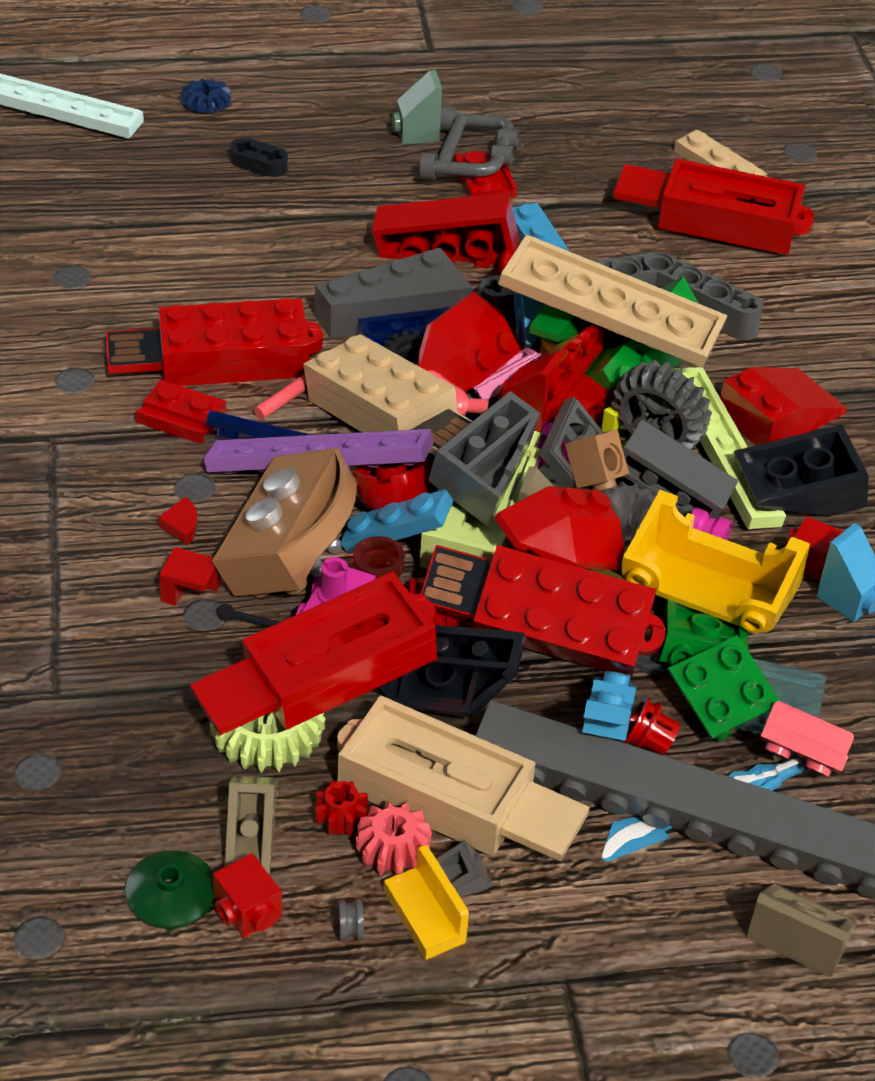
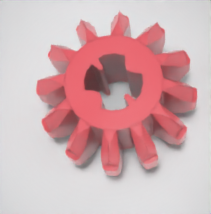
(392, 837)

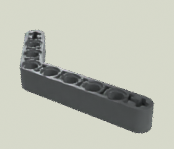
(660, 269)

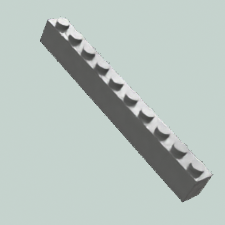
(689, 799)

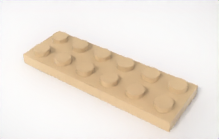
(613, 300)

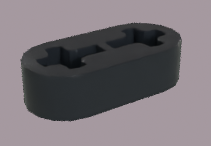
(258, 157)

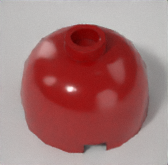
(391, 483)

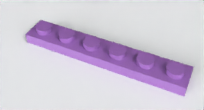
(363, 448)

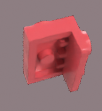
(806, 737)

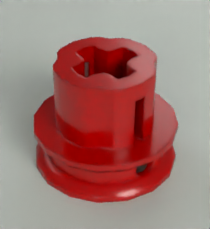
(651, 727)

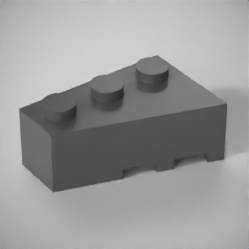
(485, 456)
(669, 466)

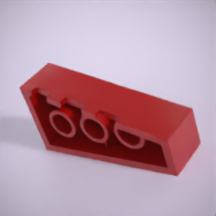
(463, 227)

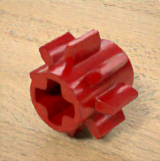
(340, 807)

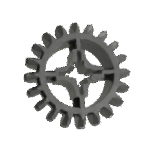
(663, 400)

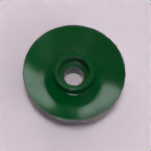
(174, 903)

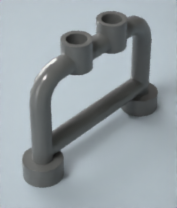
(454, 123)

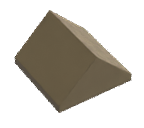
(800, 929)

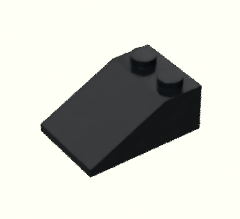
(806, 473)

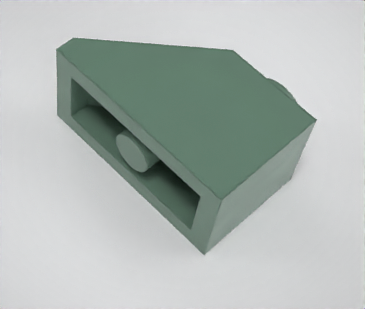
(419, 111)

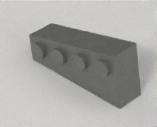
(392, 288)

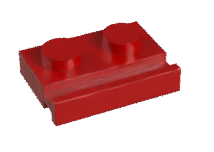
(496, 183)
(179, 411)

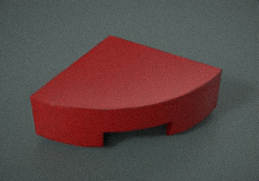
(180, 521)

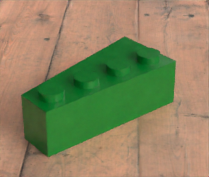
(628, 353)

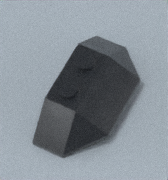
(467, 672)

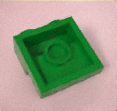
(693, 632)

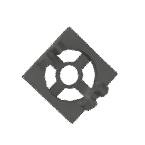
(570, 424)

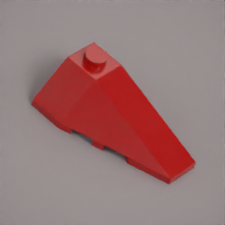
(555, 373)

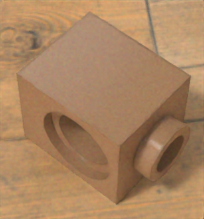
(597, 460)

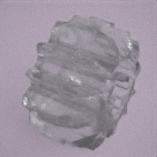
(630, 506)

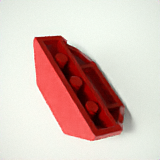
(468, 342)
(566, 527)

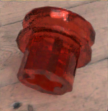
(379, 556)

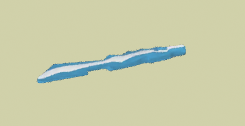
(635, 834)

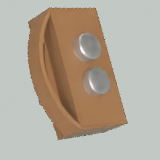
(288, 524)

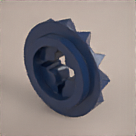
(195, 97)

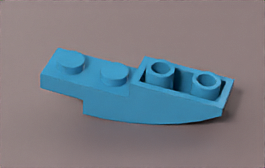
(610, 706)

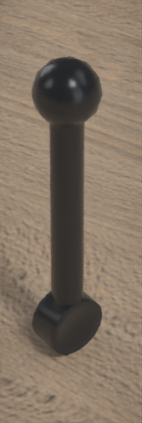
(226, 612)

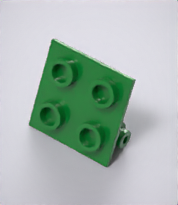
(724, 687)

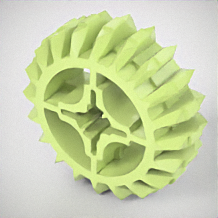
(270, 742)

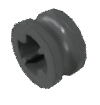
(350, 920)

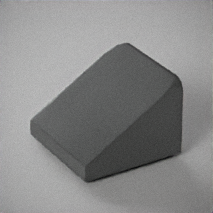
(465, 869)

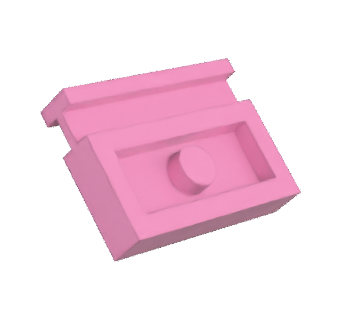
(491, 386)

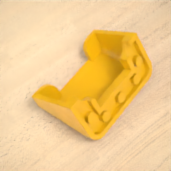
(711, 571)

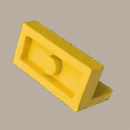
(428, 905)

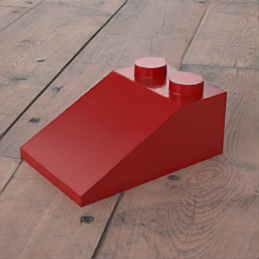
(777, 403)

